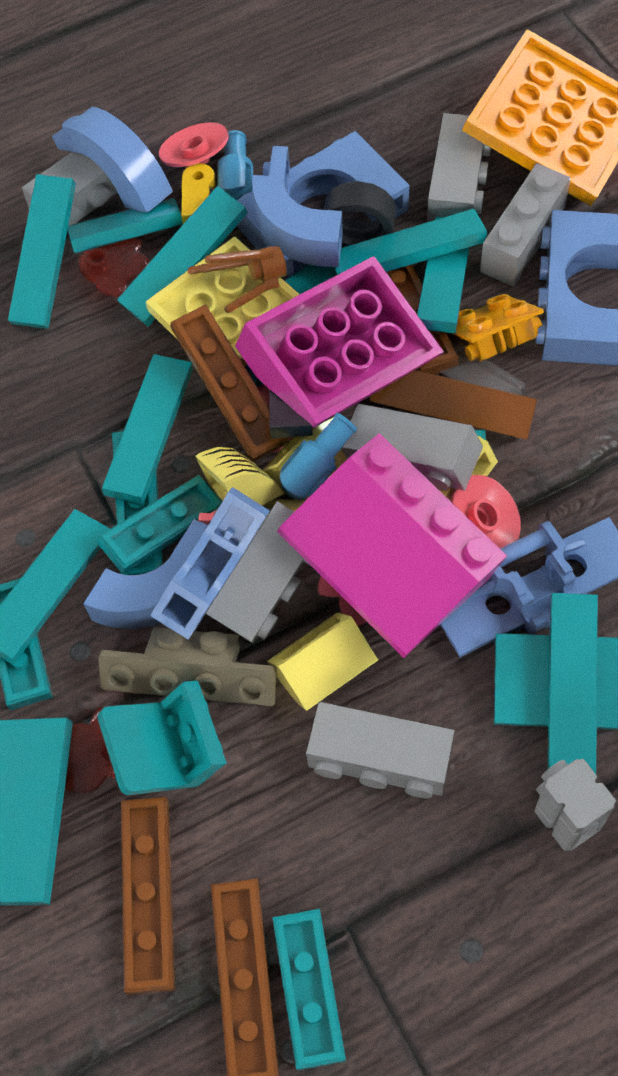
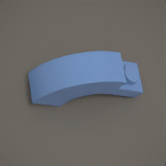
(210, 563)
(130, 599)

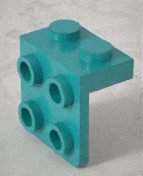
(163, 742)

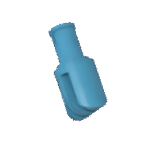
(234, 168)
(315, 460)

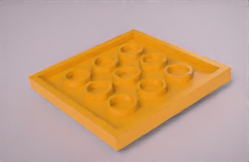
(552, 114)

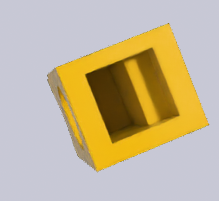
(197, 185)

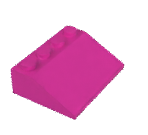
(337, 343)
(392, 544)

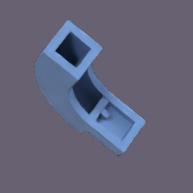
(119, 155)
(299, 231)

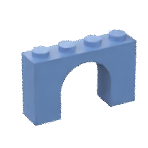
(341, 162)
(571, 327)

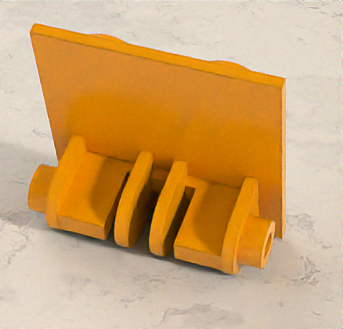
(497, 324)

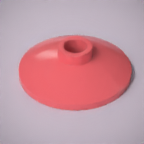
(193, 145)
(490, 509)

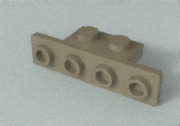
(201, 658)

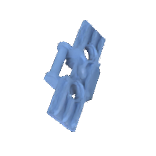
(529, 596)

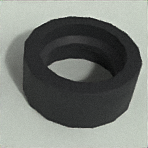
(362, 198)

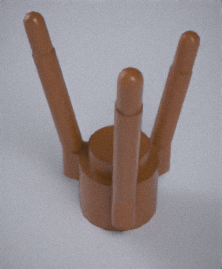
(264, 264)

